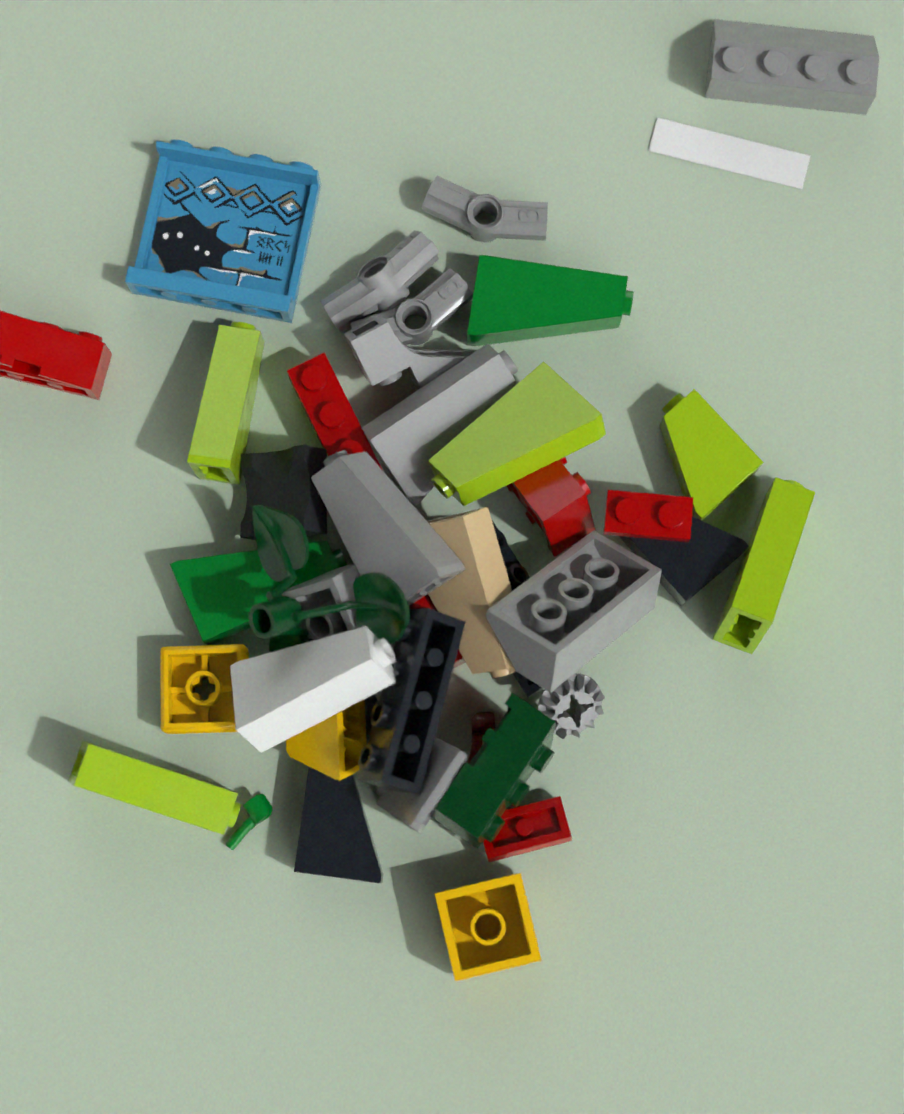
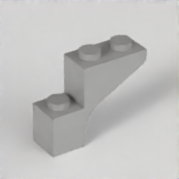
(384, 356)

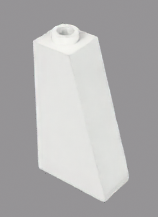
(306, 684)

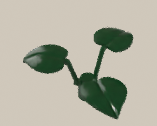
(285, 548)

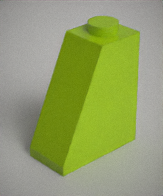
(705, 452)

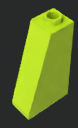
(227, 404)
(516, 436)
(764, 566)
(154, 788)

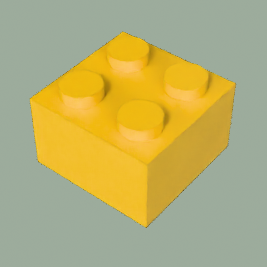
(488, 926)

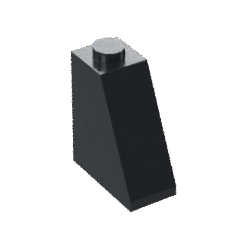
(690, 564)
(336, 831)

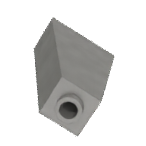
(436, 414)
(383, 527)

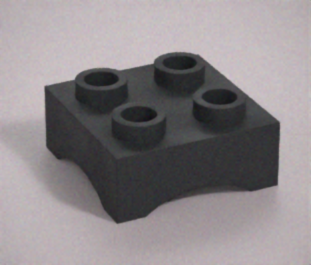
(285, 483)

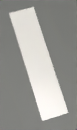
(729, 153)

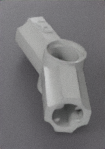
(461, 206)
(381, 281)
(434, 304)

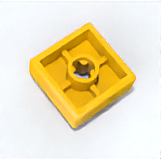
(183, 670)

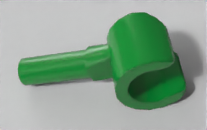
(258, 810)

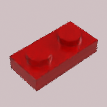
(648, 515)
(530, 829)

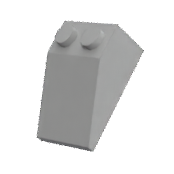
(441, 771)

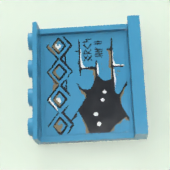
(226, 231)

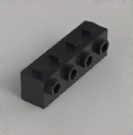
(411, 708)

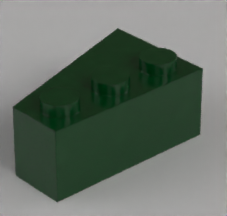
(498, 773)

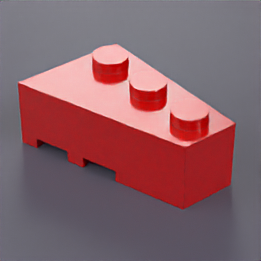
(52, 357)
(556, 504)

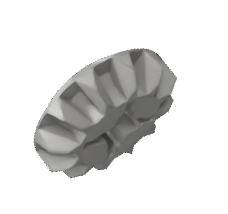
(585, 692)

